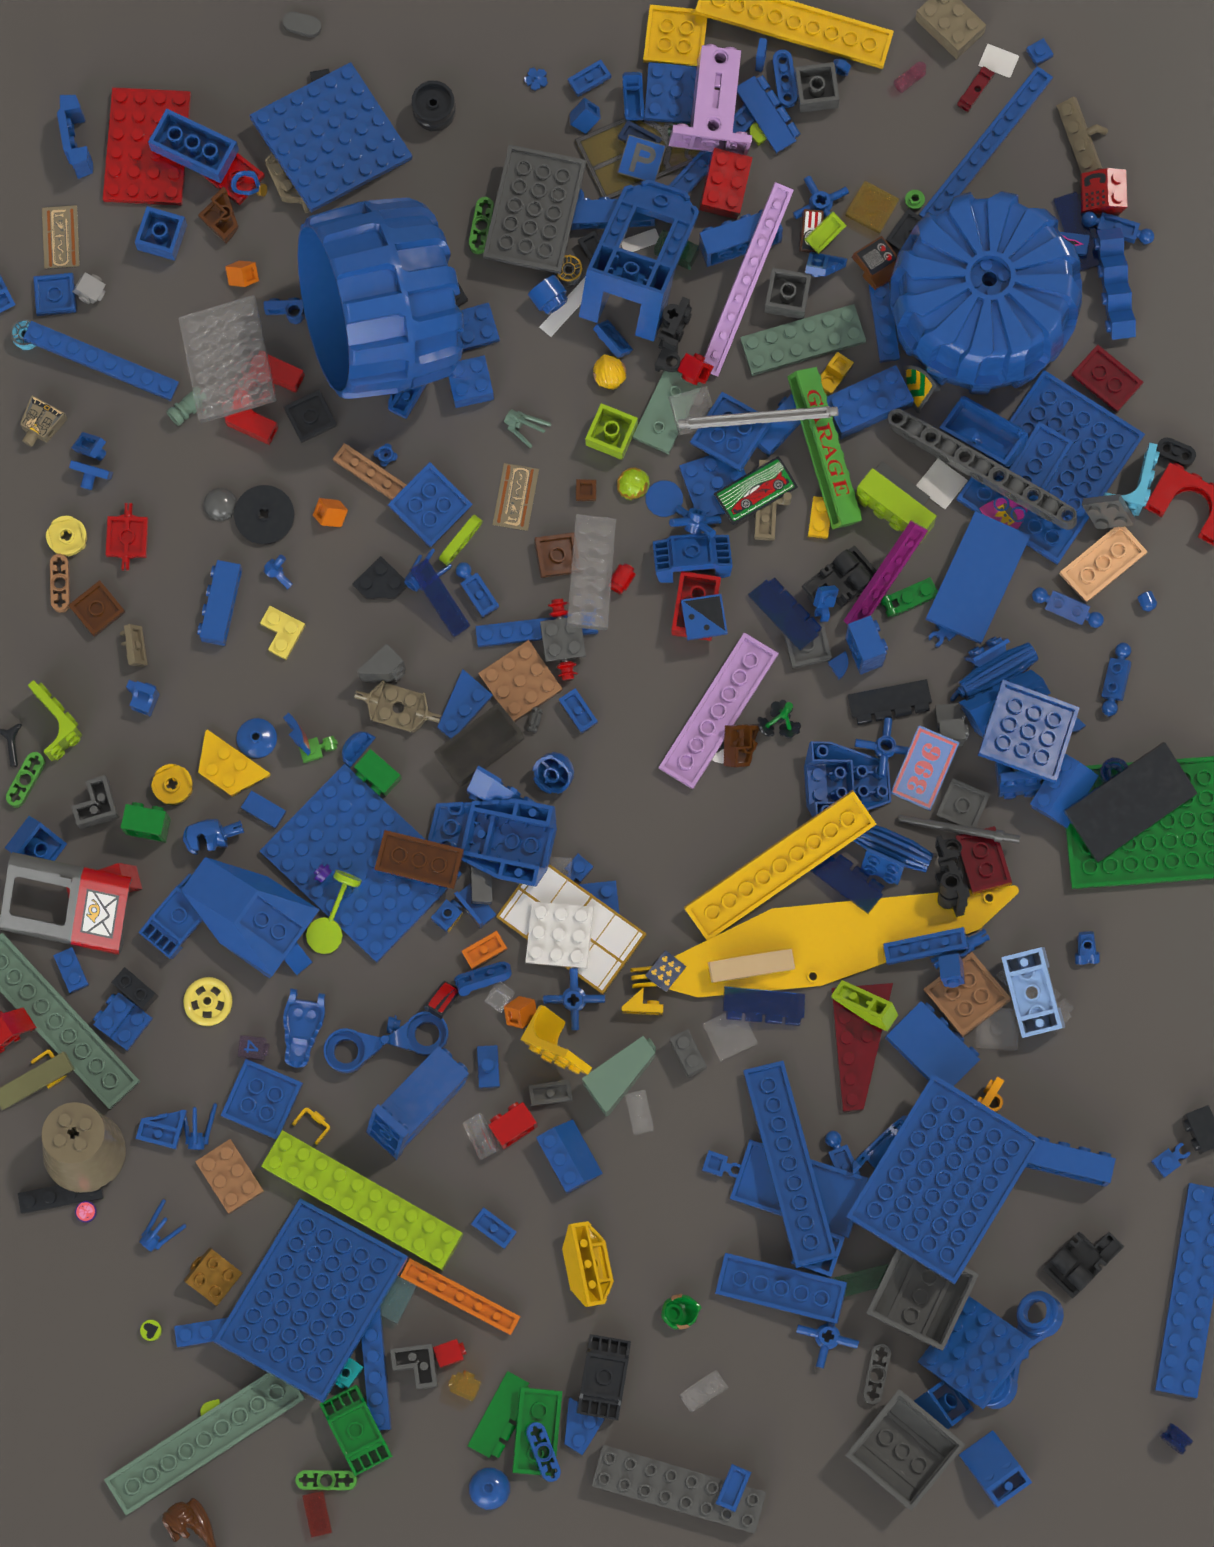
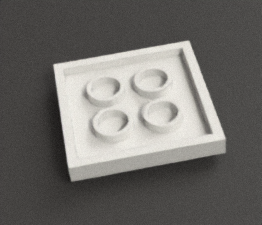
(559, 935)

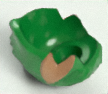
(680, 1311)

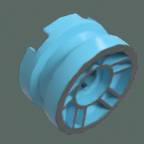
(17, 334)

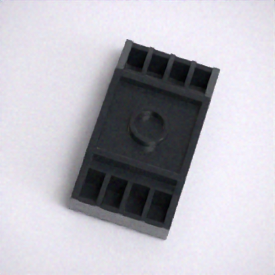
(603, 1377)

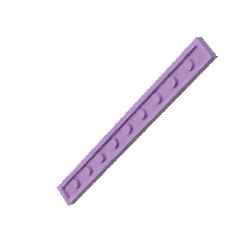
(747, 276)

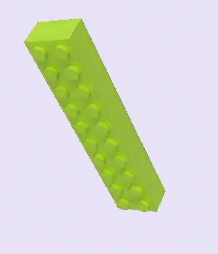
(362, 1200)

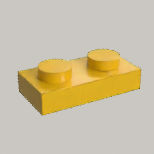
(819, 519)

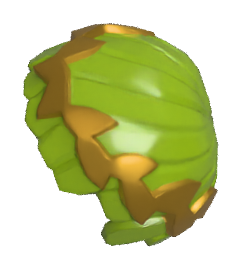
(633, 483)

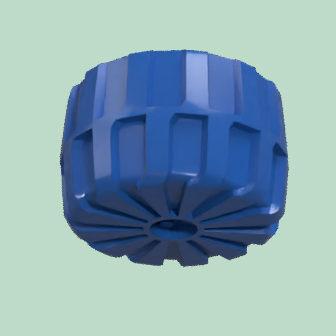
(986, 292)
(379, 297)

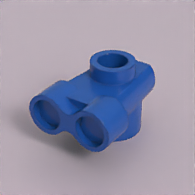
(1088, 952)

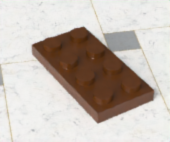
(419, 859)

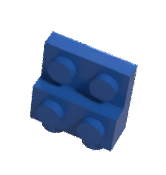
(122, 1020)

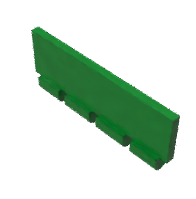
(497, 1416)

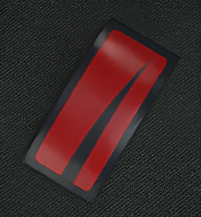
(442, 999)

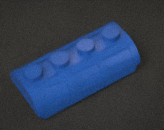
(985, 431)

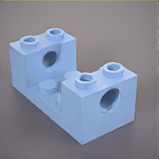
(1036, 1014)

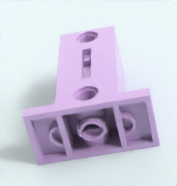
(713, 105)

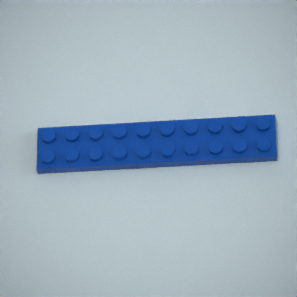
(789, 1164)
(1189, 1298)

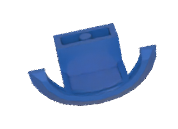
(878, 1147)

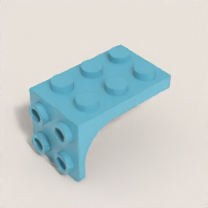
(1140, 496)

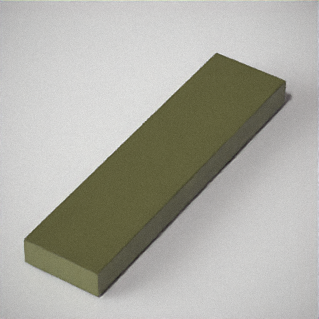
(35, 1080)

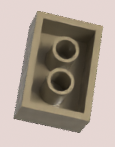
(951, 24)

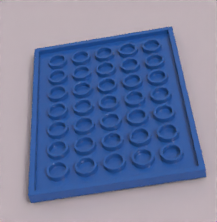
(1088, 470)
(345, 830)
(943, 1179)
(311, 1300)

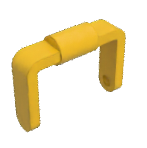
(51, 1054)
(318, 1118)

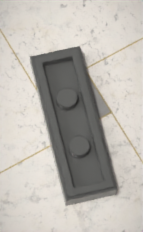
(902, 483)

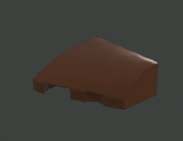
(220, 216)
(739, 744)

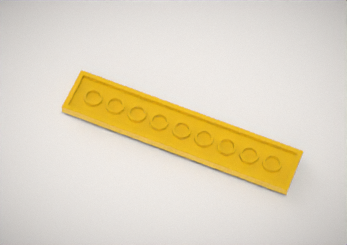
(805, 27)
(780, 865)

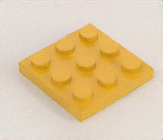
(674, 35)

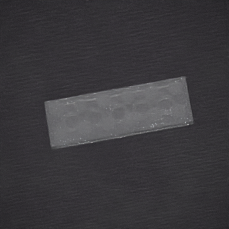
(591, 572)

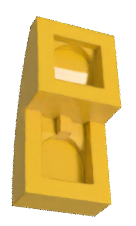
(835, 373)

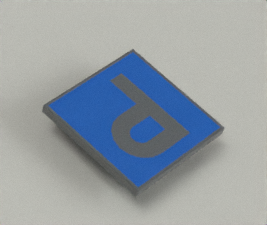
(641, 158)

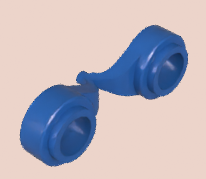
(369, 1045)
(1036, 1332)

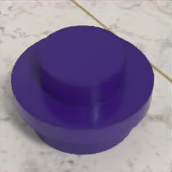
(322, 872)

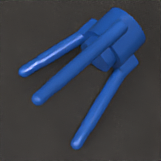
(410, 580)
(196, 1140)
(150, 1239)

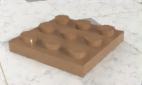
(520, 681)
(970, 1002)

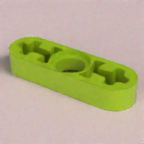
(460, 540)

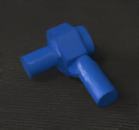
(274, 569)

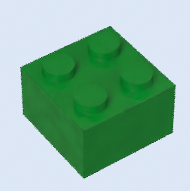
(145, 822)

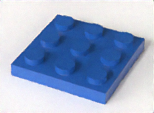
(670, 93)
(730, 443)
(706, 477)
(430, 504)
(261, 1099)

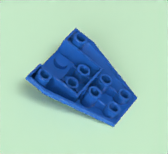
(837, 770)

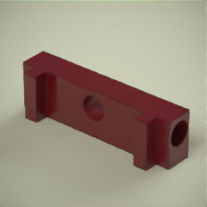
(980, 82)

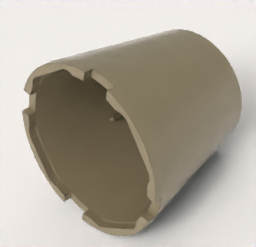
(91, 1157)

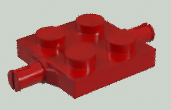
(127, 536)

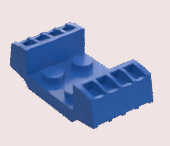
(68, 114)
(692, 553)
(171, 922)

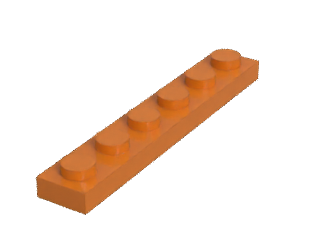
(460, 1296)

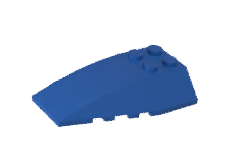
(499, 836)

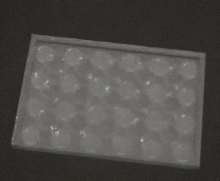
(227, 359)

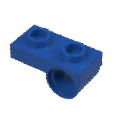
(277, 307)

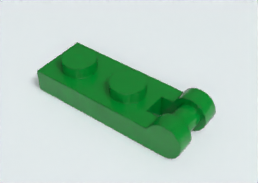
(909, 597)

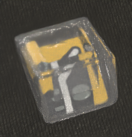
(499, 996)

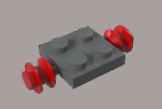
(562, 641)

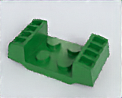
(355, 1430)

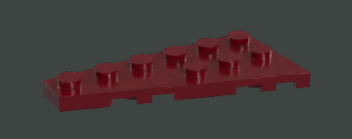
(856, 1049)

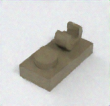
(135, 645)

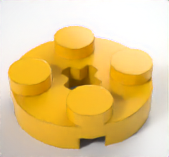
(161, 781)

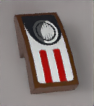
(810, 221)

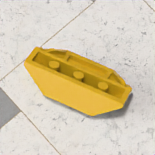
(587, 1264)

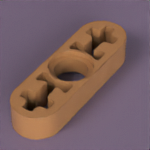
(64, 569)

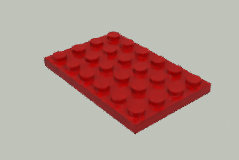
(131, 167)

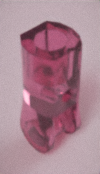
(910, 77)

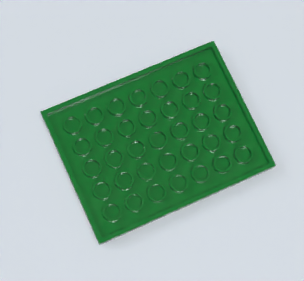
(1168, 851)

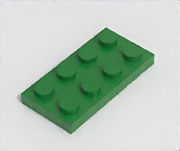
(540, 1407)

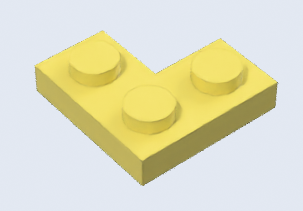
(287, 630)

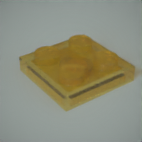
(872, 207)

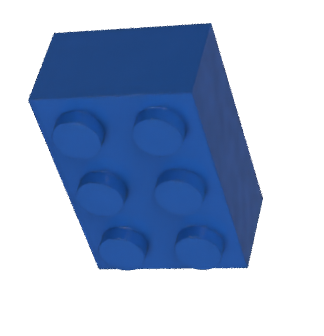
(866, 644)

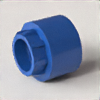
(549, 295)

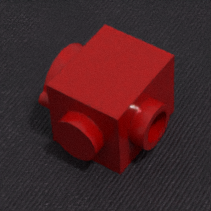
(695, 369)

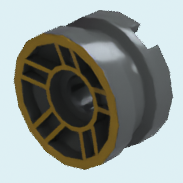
(575, 266)

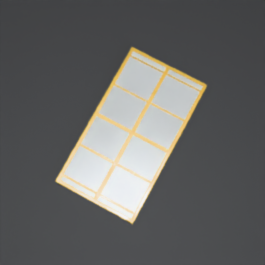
(612, 935)

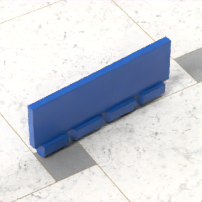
(763, 110)

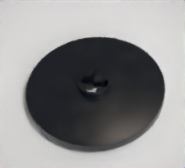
(264, 499)

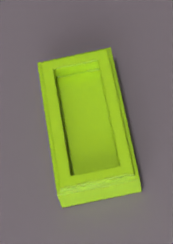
(825, 232)

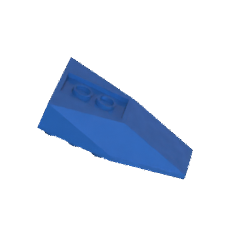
(248, 913)

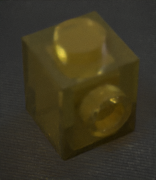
(464, 1385)

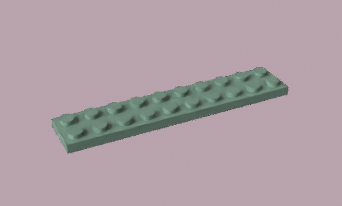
(63, 1027)
(201, 1441)

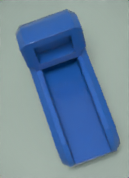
(633, 96)

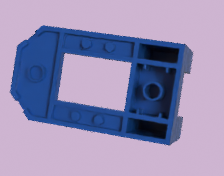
(632, 274)

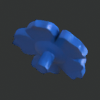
(536, 78)

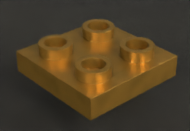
(212, 1276)

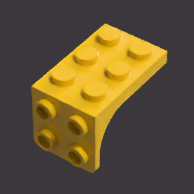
(543, 1037)

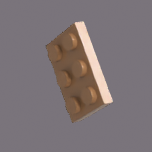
(229, 1176)

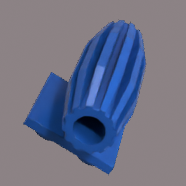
(994, 665)
(890, 853)

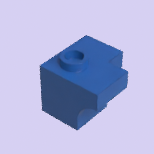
(143, 697)

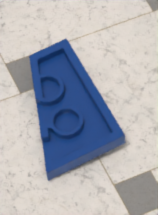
(464, 704)

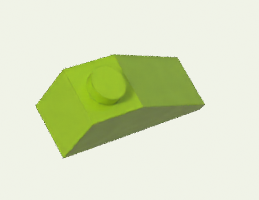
(866, 1005)

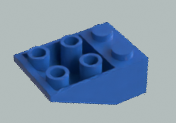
(995, 1468)

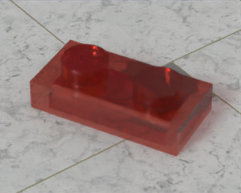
(317, 1514)

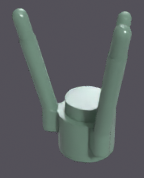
(517, 419)

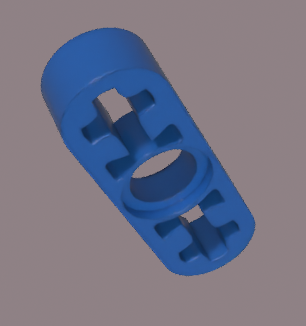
(532, 1438)

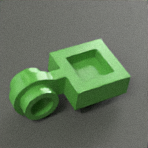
(328, 744)

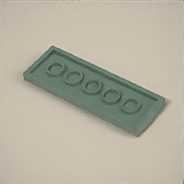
(803, 339)

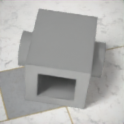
(89, 288)

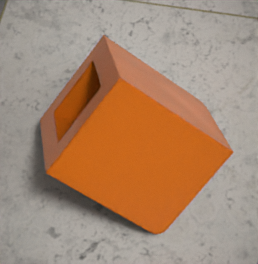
(242, 273)
(330, 512)
(520, 1011)

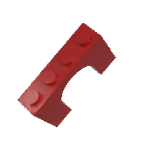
(258, 425)
(1175, 481)

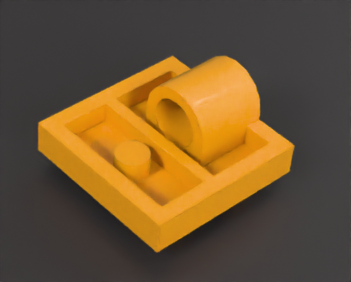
(991, 1093)

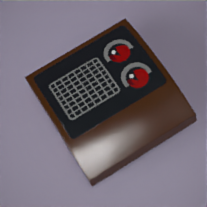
(876, 261)

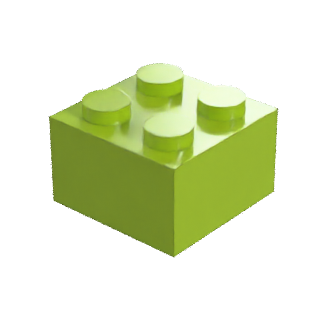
(611, 431)

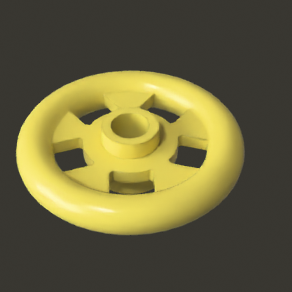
(217, 1015)

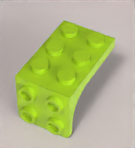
(68, 731)

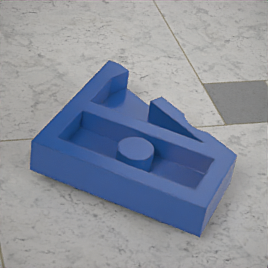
(823, 264)
(580, 1428)

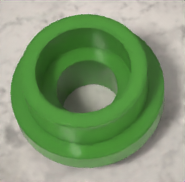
(914, 204)

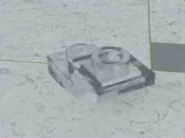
(703, 1391)

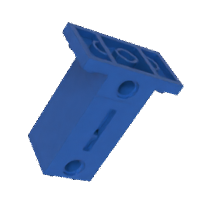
(416, 1101)

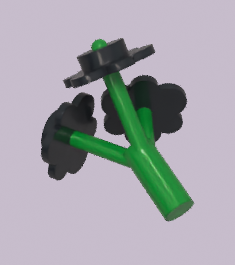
(781, 712)

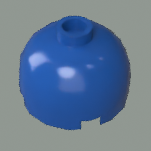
(553, 772)
(489, 1488)

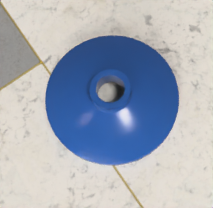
(260, 747)

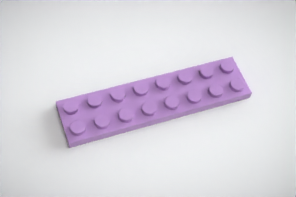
(719, 707)

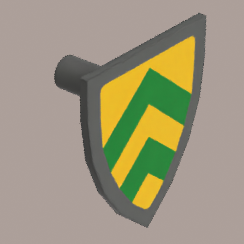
(920, 385)

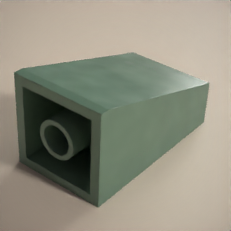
(618, 1074)

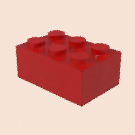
(725, 183)
(692, 586)

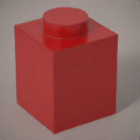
(449, 1353)

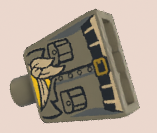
(41, 421)

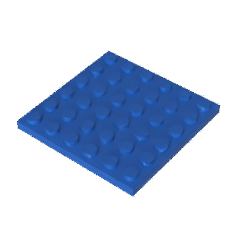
(331, 137)

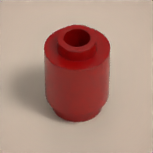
(622, 578)

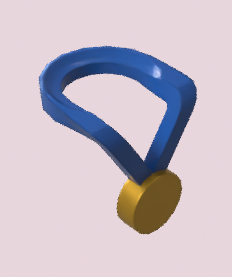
(261, 189)

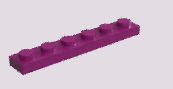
(887, 572)

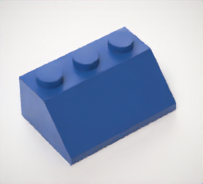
(1071, 785)
(569, 1155)

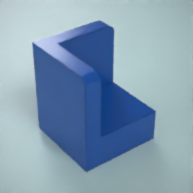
(585, 115)

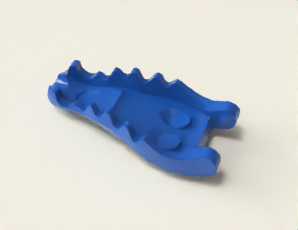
(302, 1024)

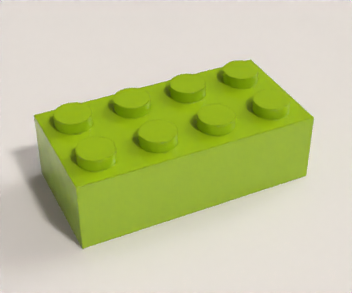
(892, 503)

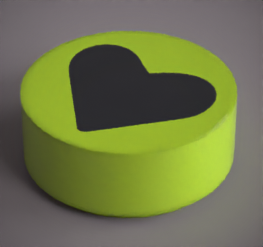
(151, 1330)

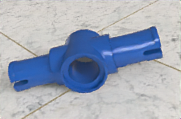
(973, 941)

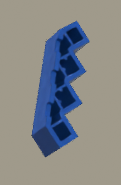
(1115, 285)

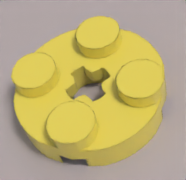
(56, 531)

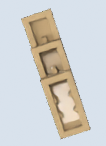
(751, 965)

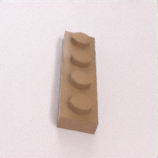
(368, 471)

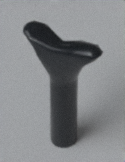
(10, 735)

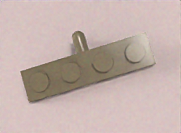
(1080, 135)
(766, 516)

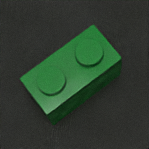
(377, 773)

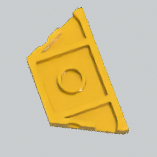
(227, 766)

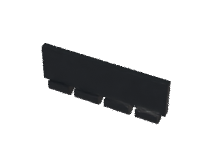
(887, 699)

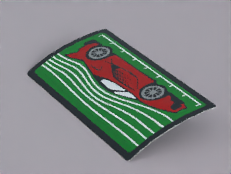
(755, 490)

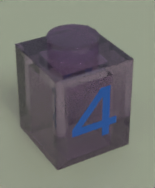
(253, 1048)

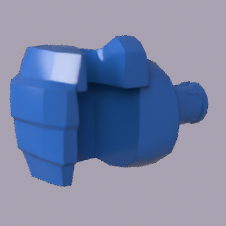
(214, 833)

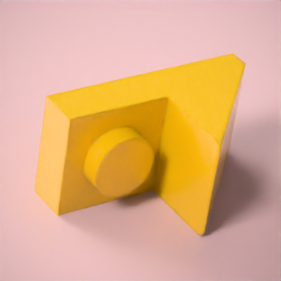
(636, 1006)

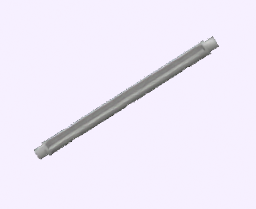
(758, 417)

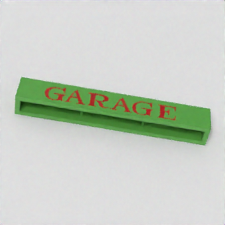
(825, 450)

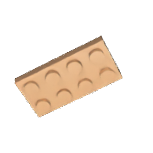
(1103, 563)

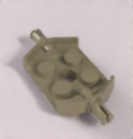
(282, 183)
(385, 696)

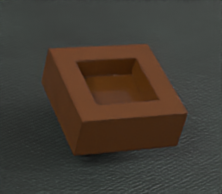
(585, 490)

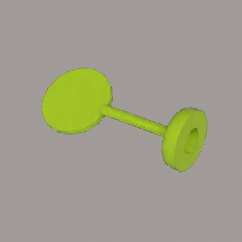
(324, 933)

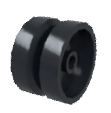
(433, 105)

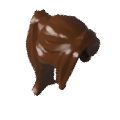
(191, 1516)

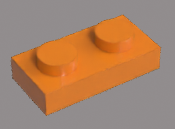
(484, 950)

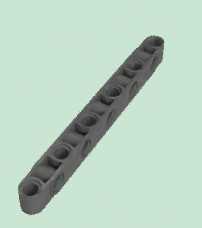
(982, 469)

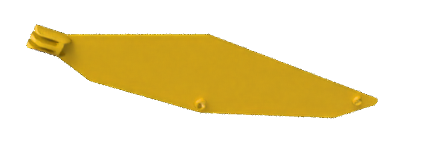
(826, 939)

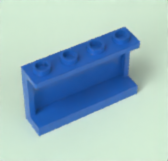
(932, 1046)

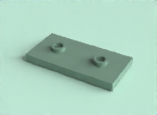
(657, 424)

